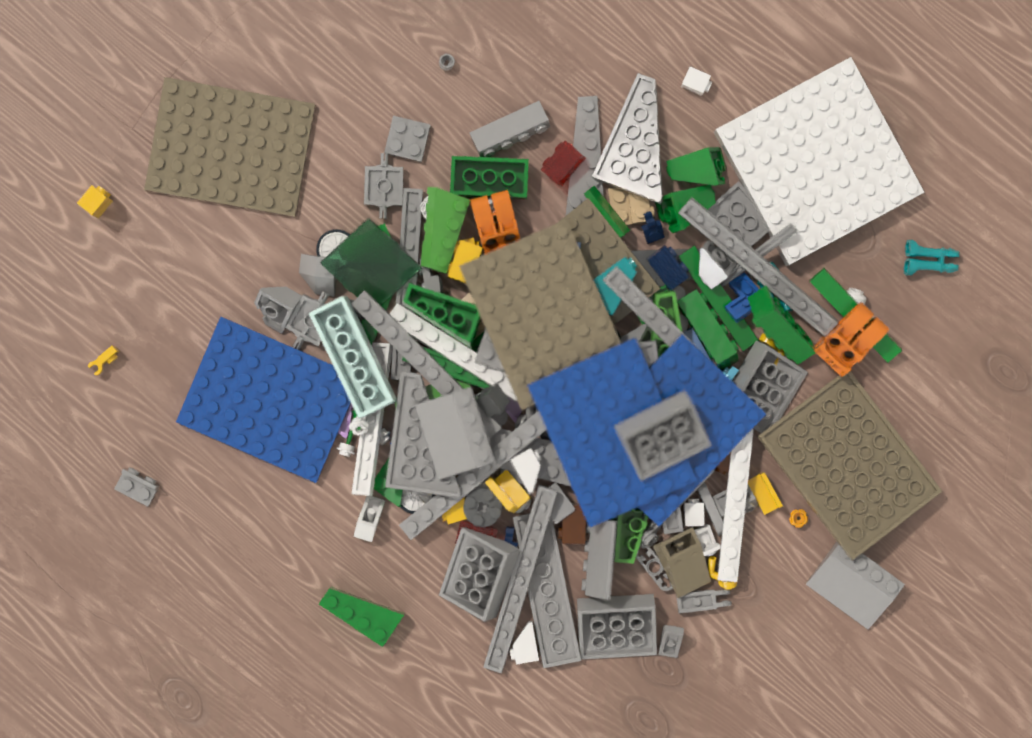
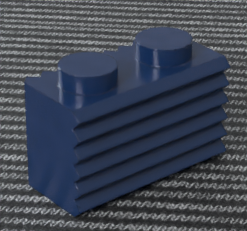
(667, 267)

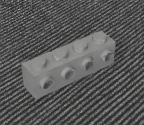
(510, 130)

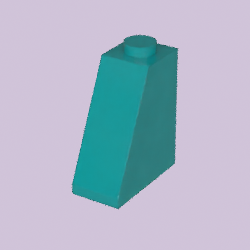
(609, 297)

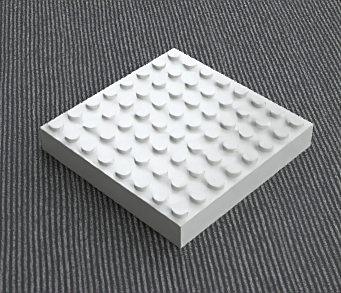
(819, 160)

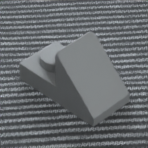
(670, 641)

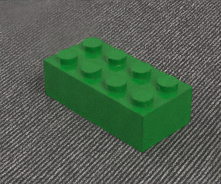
(489, 175)

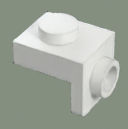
(707, 540)

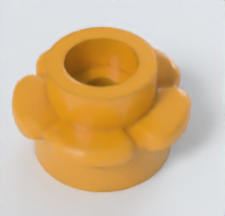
(803, 518)

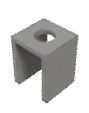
(562, 505)

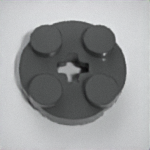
(477, 517)

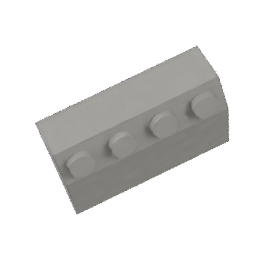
(769, 384)
(454, 433)
(662, 435)
(599, 560)
(479, 573)
(855, 586)
(617, 626)

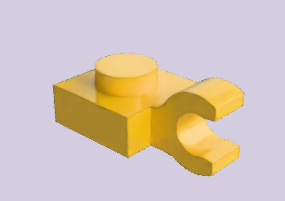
(109, 356)

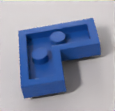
(743, 288)

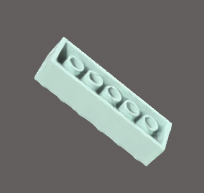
(353, 356)

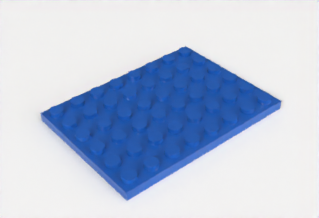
(266, 400)
(721, 408)
(580, 416)

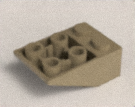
(683, 562)

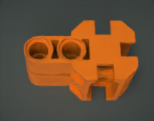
(485, 222)
(850, 340)

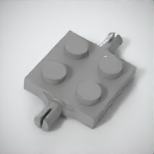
(383, 186)
(301, 322)

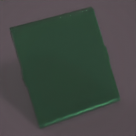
(371, 263)

